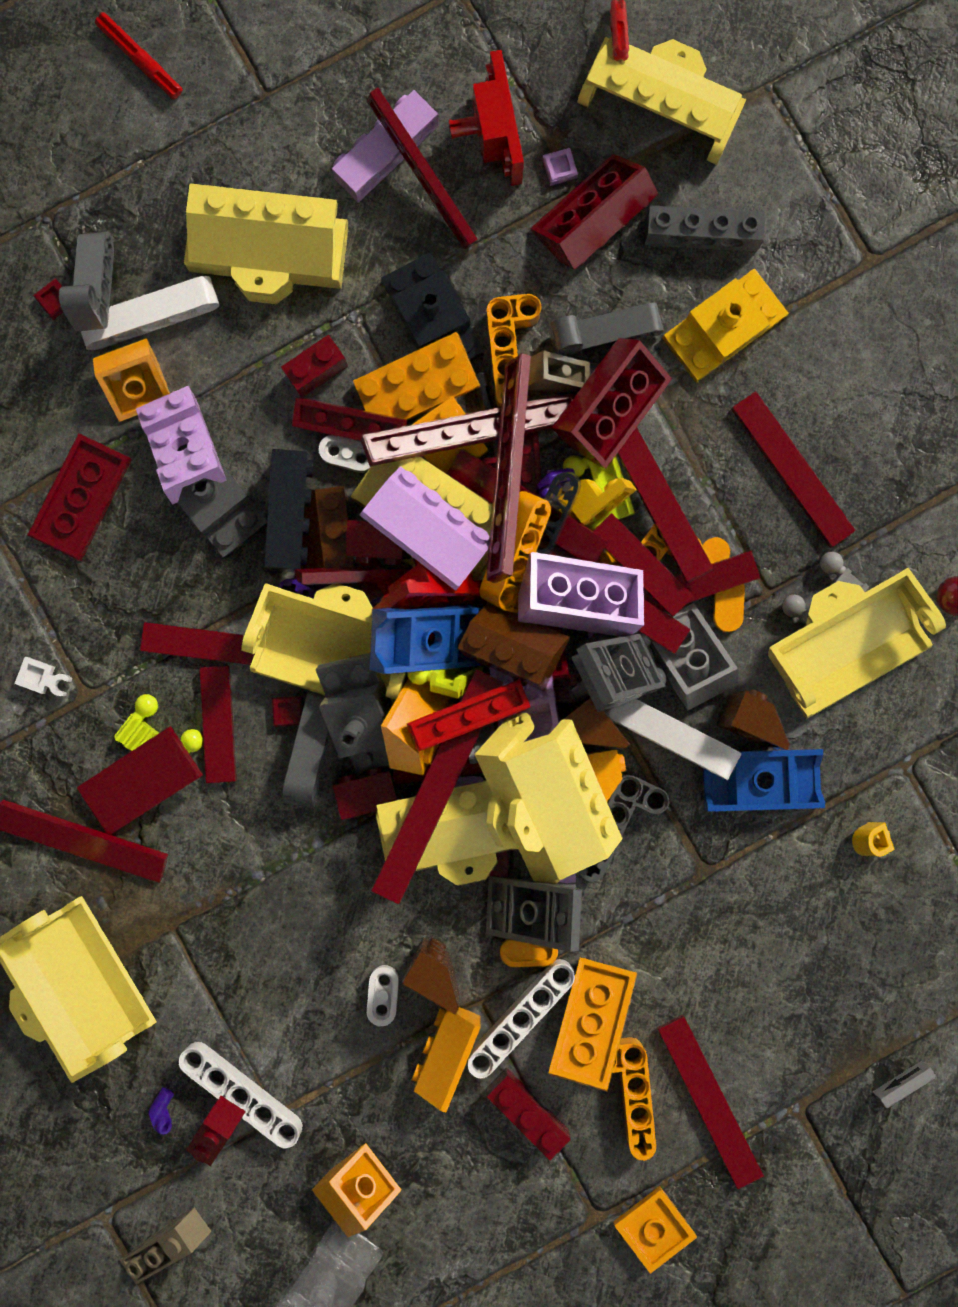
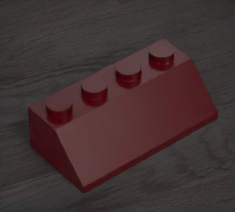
(595, 210)
(612, 402)

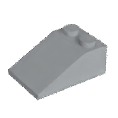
(701, 663)

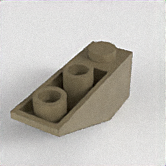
(166, 1246)

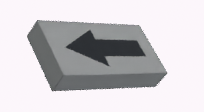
(904, 1084)

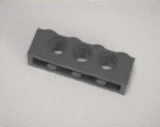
(704, 228)

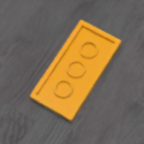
(419, 380)
(593, 1024)

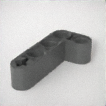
(88, 299)
(601, 332)
(307, 757)
(628, 804)

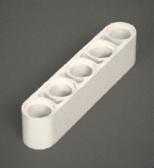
(154, 312)
(676, 737)
(515, 1031)
(234, 1080)

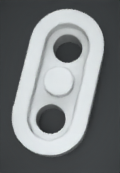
(348, 453)
(382, 995)

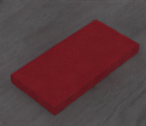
(79, 497)
(139, 780)

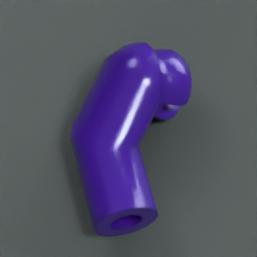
(543, 486)
(159, 1113)

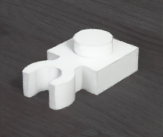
(39, 676)

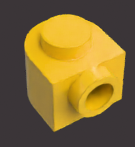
(872, 840)

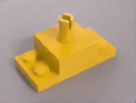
(724, 324)

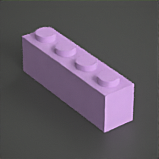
(376, 154)

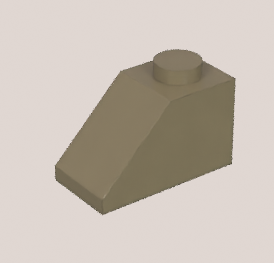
(557, 373)

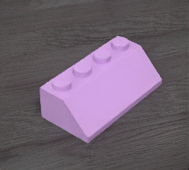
(427, 527)
(581, 595)

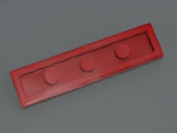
(468, 715)

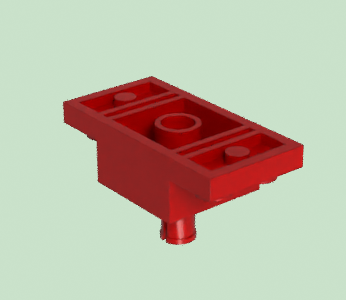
(494, 121)
(424, 589)

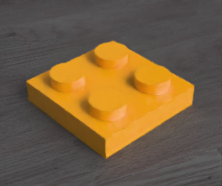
(655, 1229)

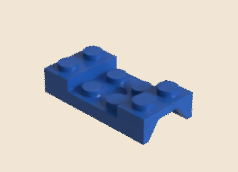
(402, 636)
(793, 784)

